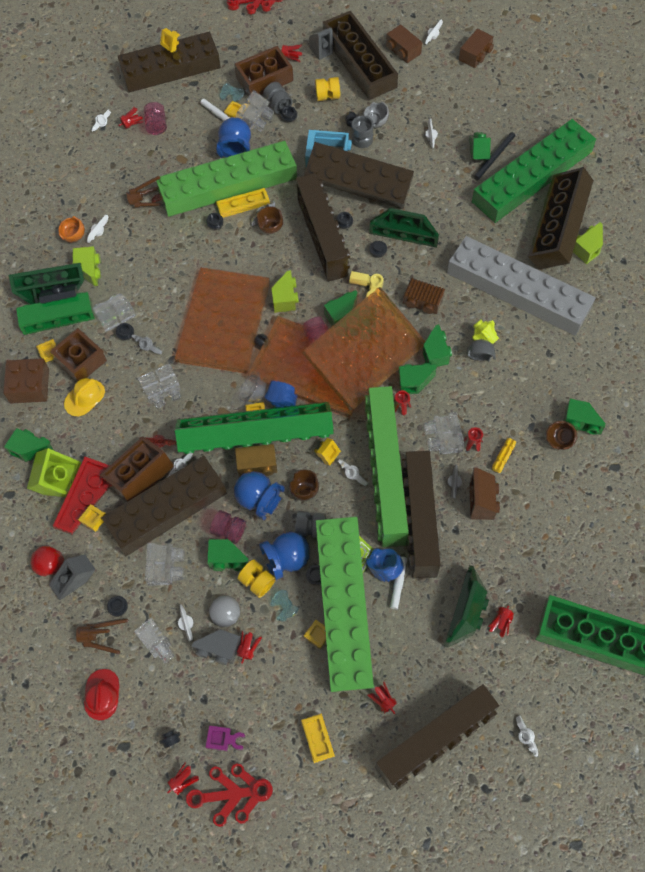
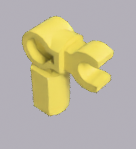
(362, 279)

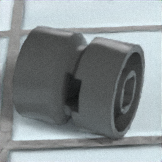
(277, 97)
(362, 131)
(307, 523)

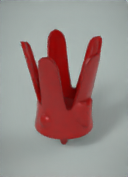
(289, 52)
(128, 120)
(401, 399)
(474, 437)
(503, 620)
(244, 650)
(384, 700)
(177, 782)

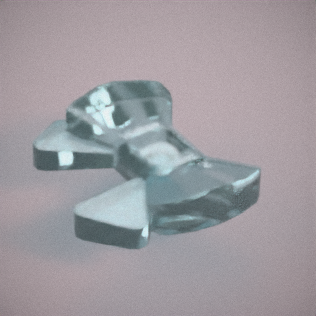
(227, 89)
(281, 598)

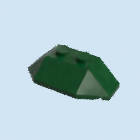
(404, 227)
(29, 284)
(468, 609)

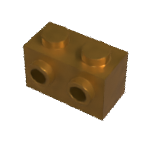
(257, 459)

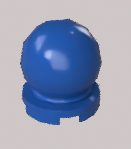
(233, 137)
(256, 493)
(287, 553)

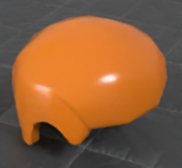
(71, 229)

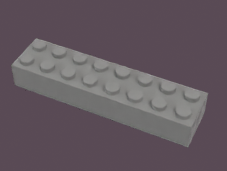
(520, 285)

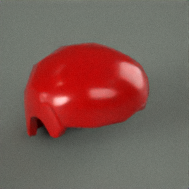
(46, 561)

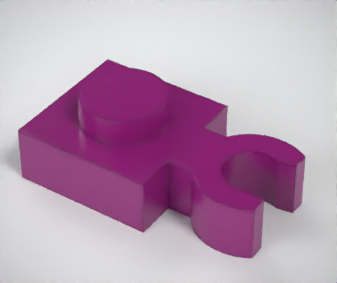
(220, 738)

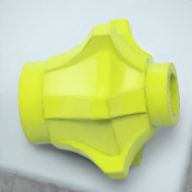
(485, 331)

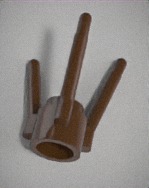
(135, 197)
(88, 633)

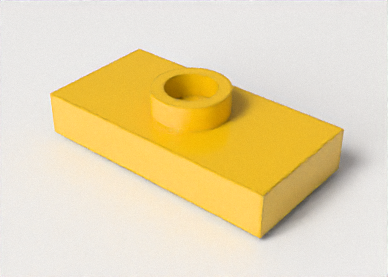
(317, 738)

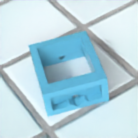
(328, 138)

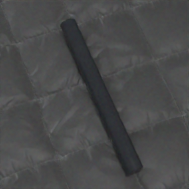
(494, 156)

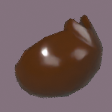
(270, 220)
(561, 435)
(304, 485)

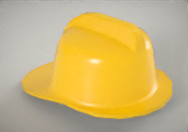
(84, 397)

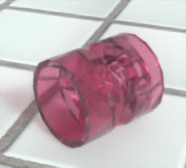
(155, 118)
(315, 328)
(222, 523)

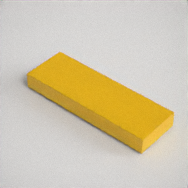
(242, 202)

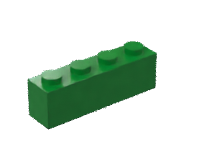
(55, 314)

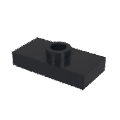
(58, 292)

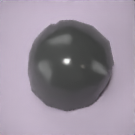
(481, 350)

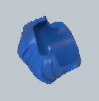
(281, 394)
(385, 564)

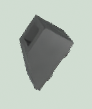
(219, 645)

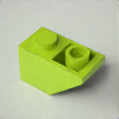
(589, 244)
(89, 260)
(284, 295)

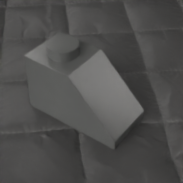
(322, 43)
(71, 575)

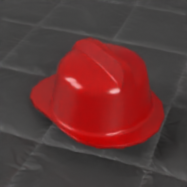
(101, 694)

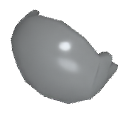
(378, 113)
(224, 611)

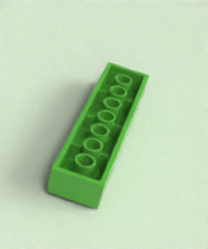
(226, 178)
(386, 467)
(344, 604)

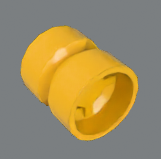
(327, 89)
(258, 580)

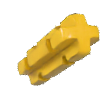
(503, 455)

